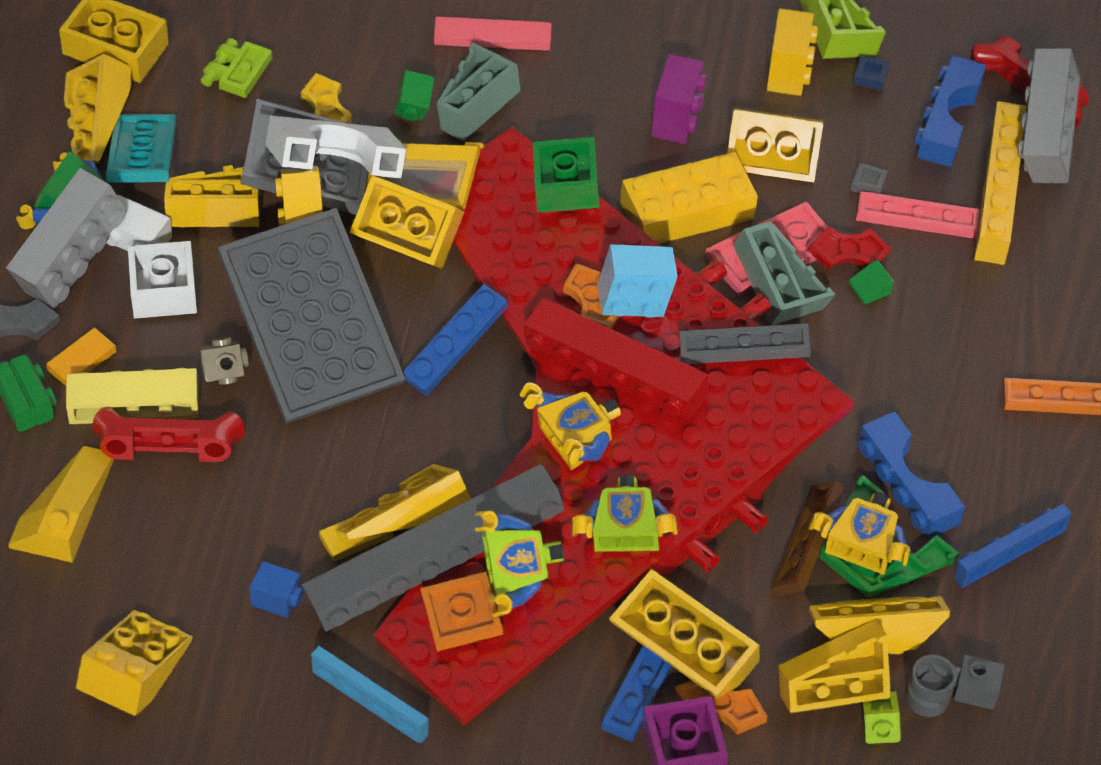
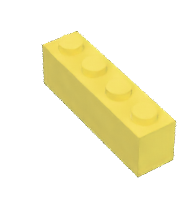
(133, 394)

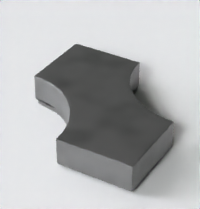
(28, 320)

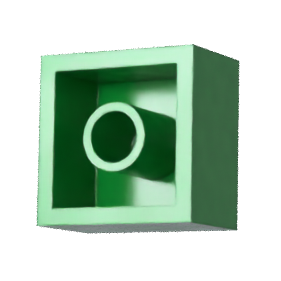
(566, 174)

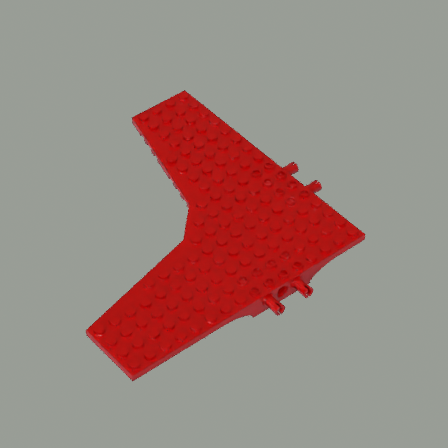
(697, 468)

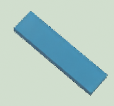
(369, 695)

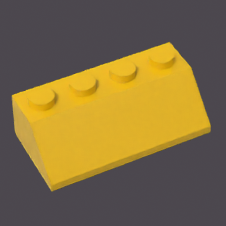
(687, 635)

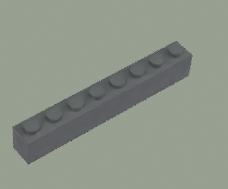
(427, 549)

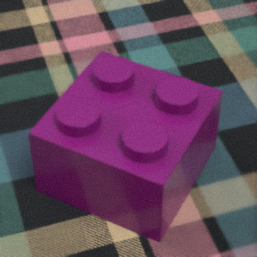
(678, 99)
(684, 733)

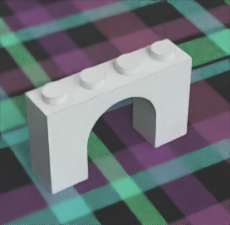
(298, 140)

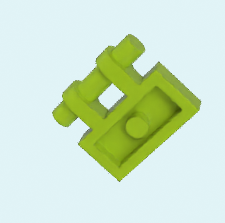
(242, 72)

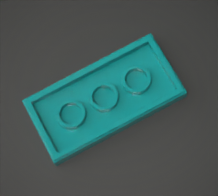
(141, 148)

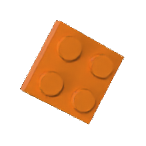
(461, 612)

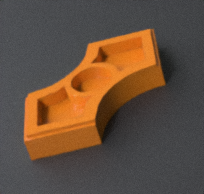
(583, 288)
(736, 708)

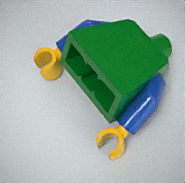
(59, 180)

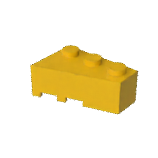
(300, 194)

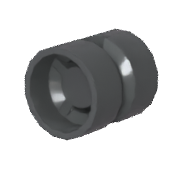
(930, 685)

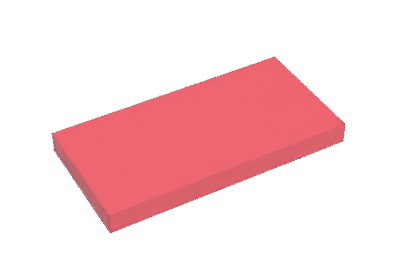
(798, 225)

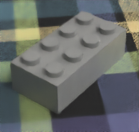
(1050, 115)
(67, 239)

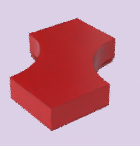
(837, 248)

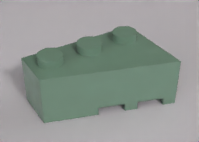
(477, 92)
(780, 274)

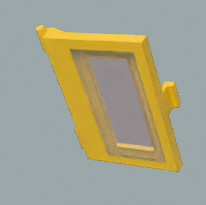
(439, 171)

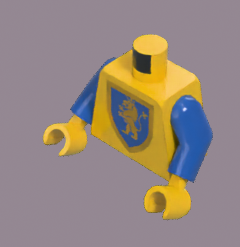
(573, 423)
(864, 533)

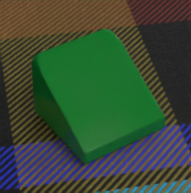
(872, 283)

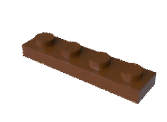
(805, 543)

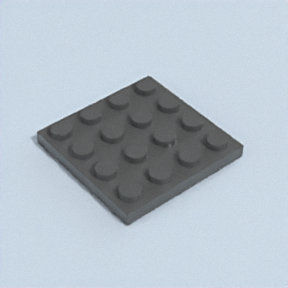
(340, 177)

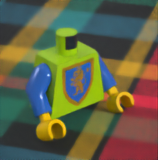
(625, 519)
(514, 559)

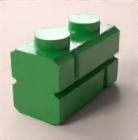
(24, 393)

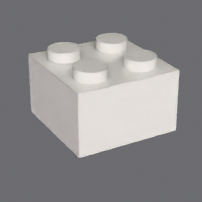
(162, 279)

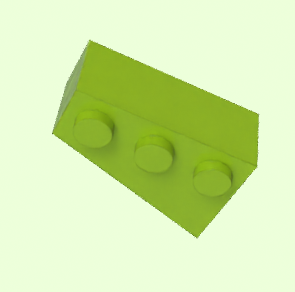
(843, 28)

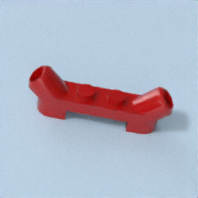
(1005, 59)
(209, 438)

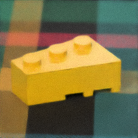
(212, 200)
(838, 672)

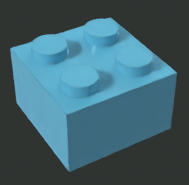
(637, 280)

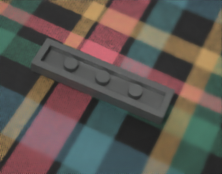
(745, 343)

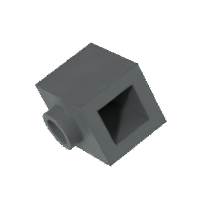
(978, 682)

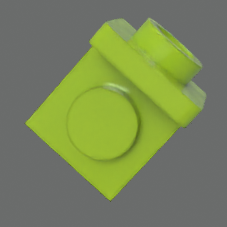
(882, 720)

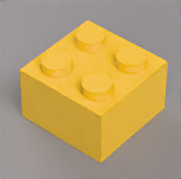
(792, 52)

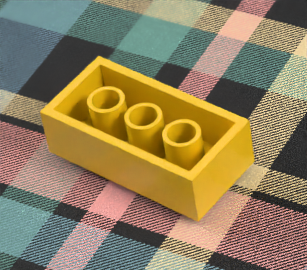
(690, 198)

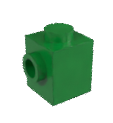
(413, 95)

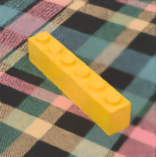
(1000, 184)

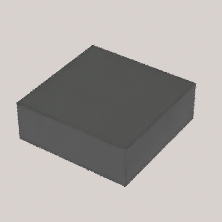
(869, 179)

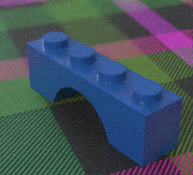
(942, 134)
(931, 505)

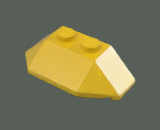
(904, 619)

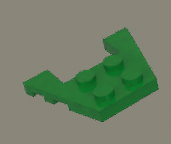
(929, 558)

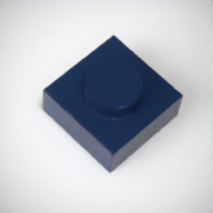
(871, 73)

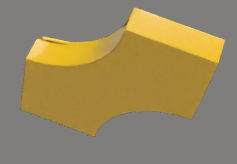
(323, 97)

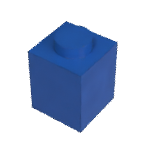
(276, 589)

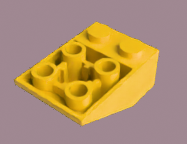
(132, 662)

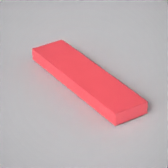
(492, 33)
(918, 214)

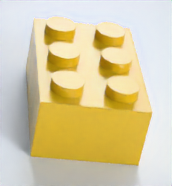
(116, 31)
(407, 221)

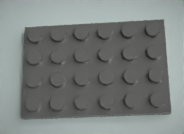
(310, 315)

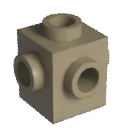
(215, 352)

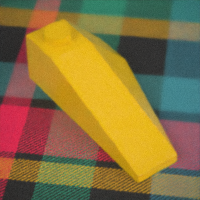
(95, 100)
(420, 500)
(63, 510)

